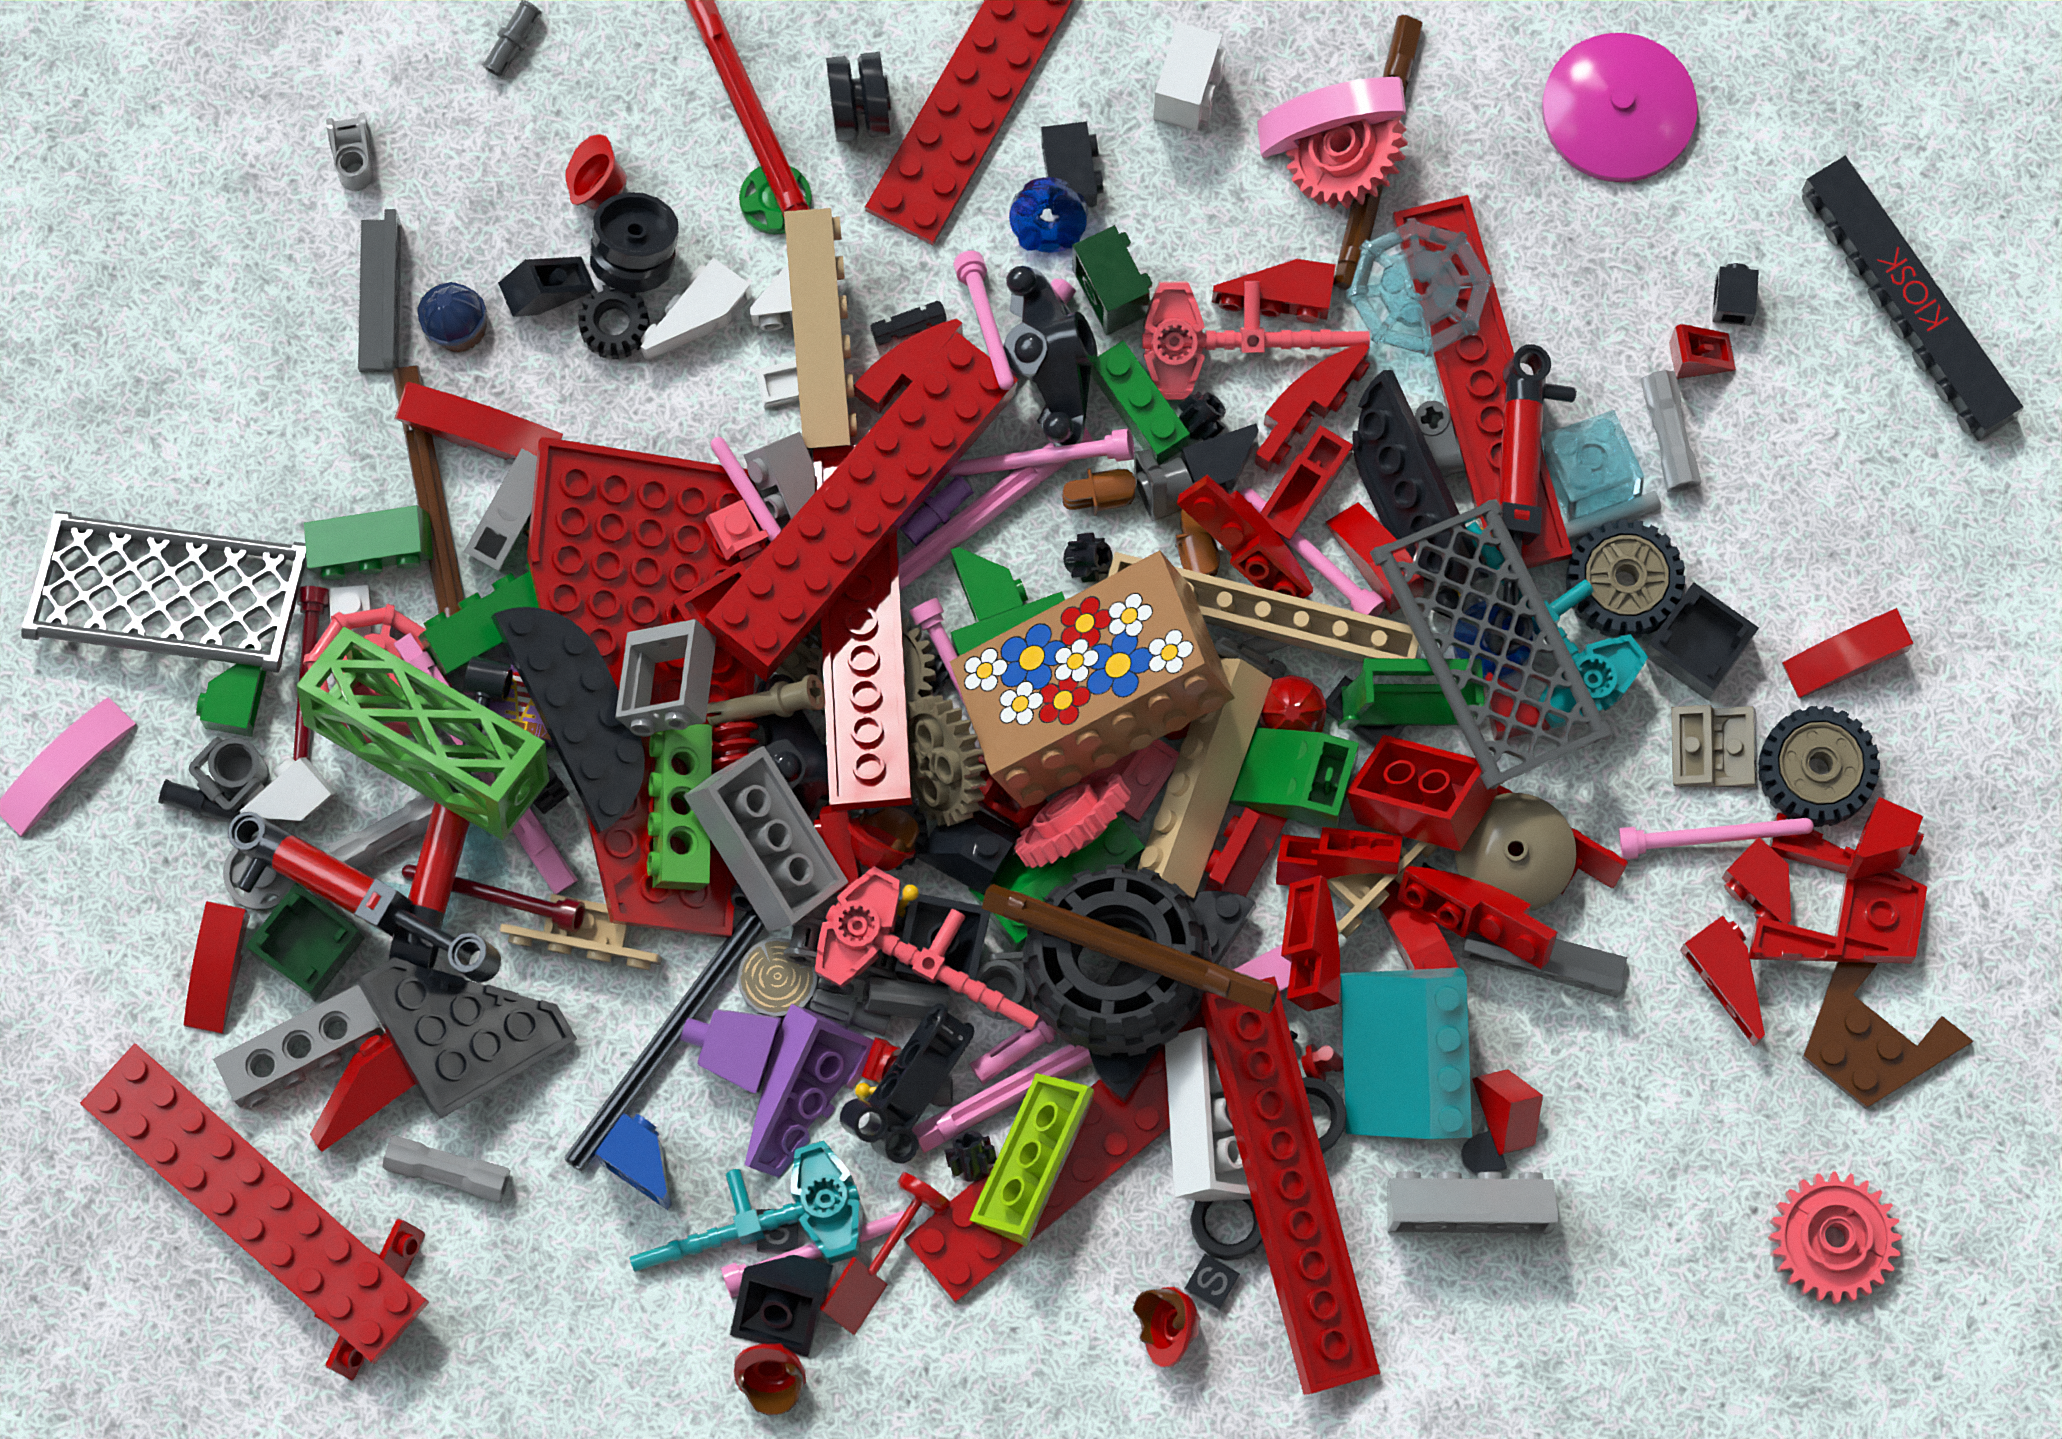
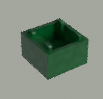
(1111, 279)
(305, 942)

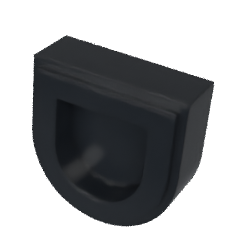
(1481, 1155)

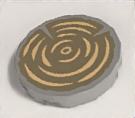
(772, 982)

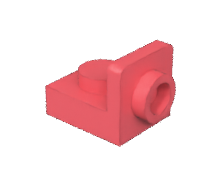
(736, 531)

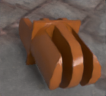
(1100, 490)
(1197, 547)

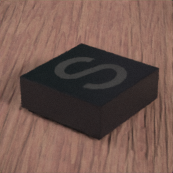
(780, 1239)
(1212, 1281)

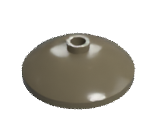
(1547, 842)

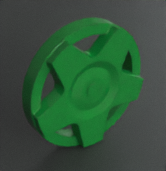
(765, 203)

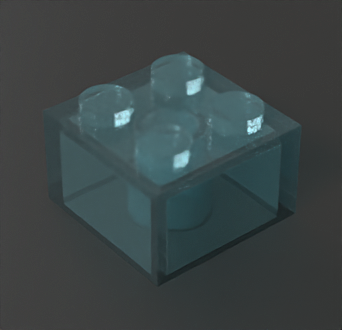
(1592, 465)

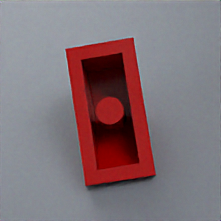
(1885, 840)

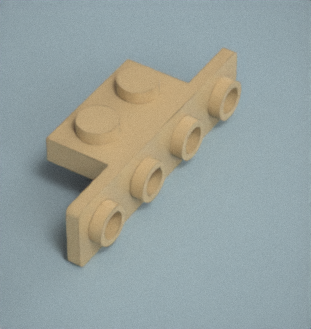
(1369, 889)
(595, 936)

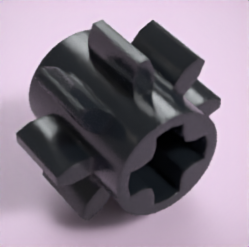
(1202, 415)
(1088, 557)
(970, 1156)

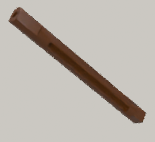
(1362, 217)
(431, 499)
(1131, 948)

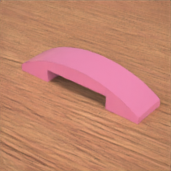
(1328, 108)
(62, 763)

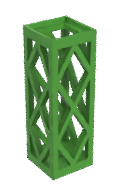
(518, 766)

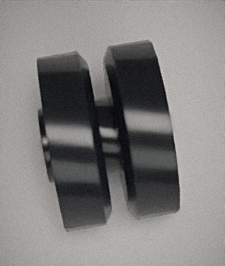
(859, 96)
(633, 242)

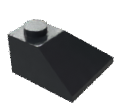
(971, 850)
(782, 1302)

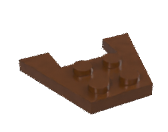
(1863, 1050)

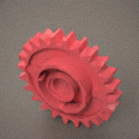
(1337, 175)
(1072, 820)
(1817, 1262)

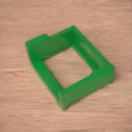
(1404, 703)

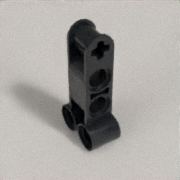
(909, 1086)

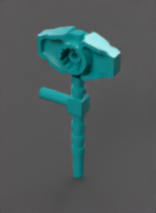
(1605, 665)
(824, 1205)

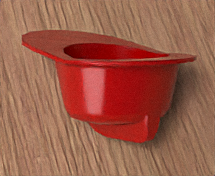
(594, 173)

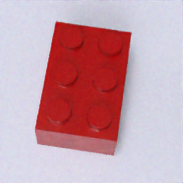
(1420, 793)

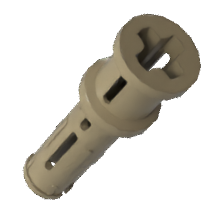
(780, 699)

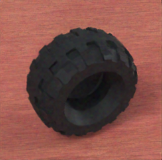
(1126, 1015)

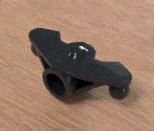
(1053, 351)
(796, 751)

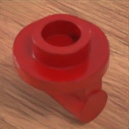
(880, 1059)
(1319, 1061)

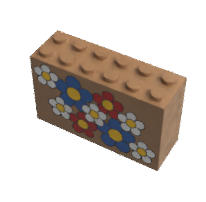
(1091, 680)

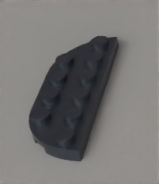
(1405, 476)
(577, 708)
(1224, 918)

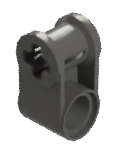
(1442, 439)

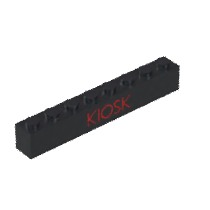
(1911, 299)

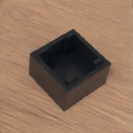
(1700, 641)

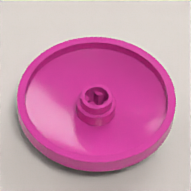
(1619, 107)

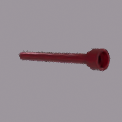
(312, 604)
(566, 913)

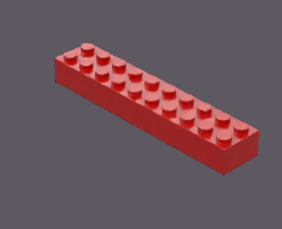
(859, 507)

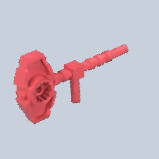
(1176, 338)
(862, 927)

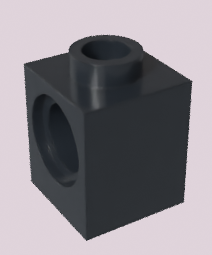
(1735, 294)

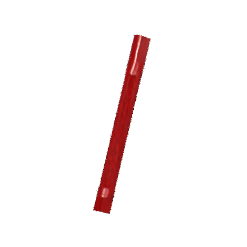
(747, 105)

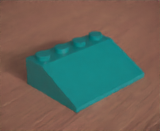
(1406, 1053)

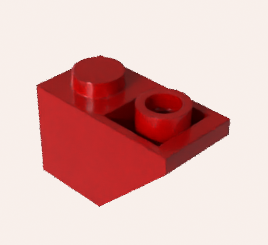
(1762, 881)

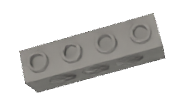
(239, 1063)

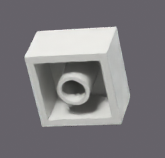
(1189, 77)

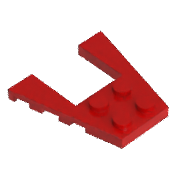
(1875, 918)

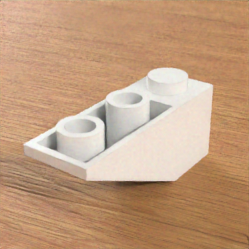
(705, 306)

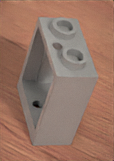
(661, 644)

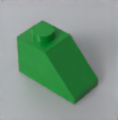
(987, 585)
(232, 700)

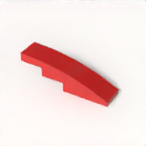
(469, 422)

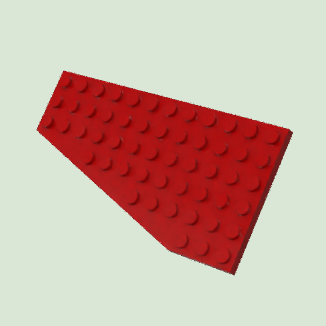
(611, 552)

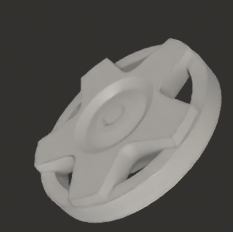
(268, 883)

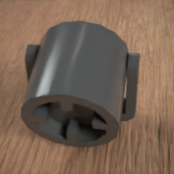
(1160, 483)
(235, 770)
(1007, 979)

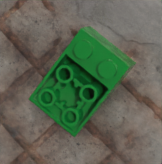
(1296, 775)

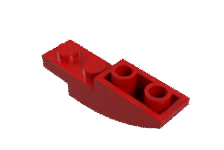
(1316, 390)
(1248, 537)
(1472, 905)

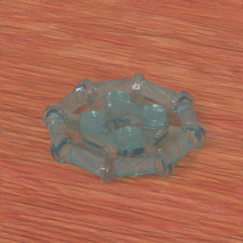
(1411, 307)

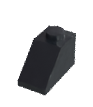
(545, 284)
(1221, 456)

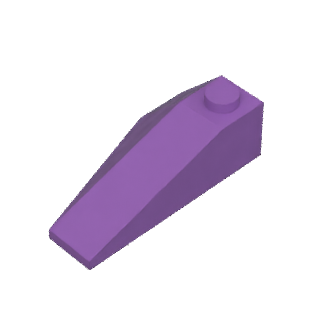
(804, 1073)

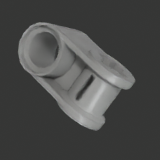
(351, 145)

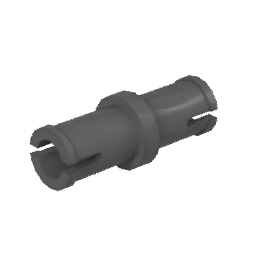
(512, 38)

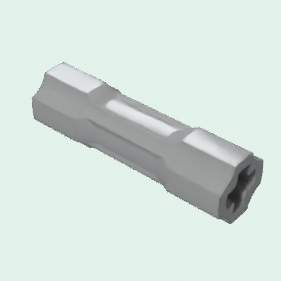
(1677, 458)
(364, 846)
(462, 1173)

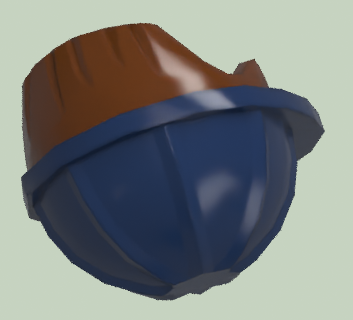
(453, 316)

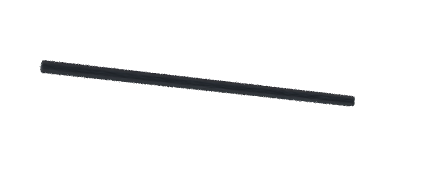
(689, 1007)

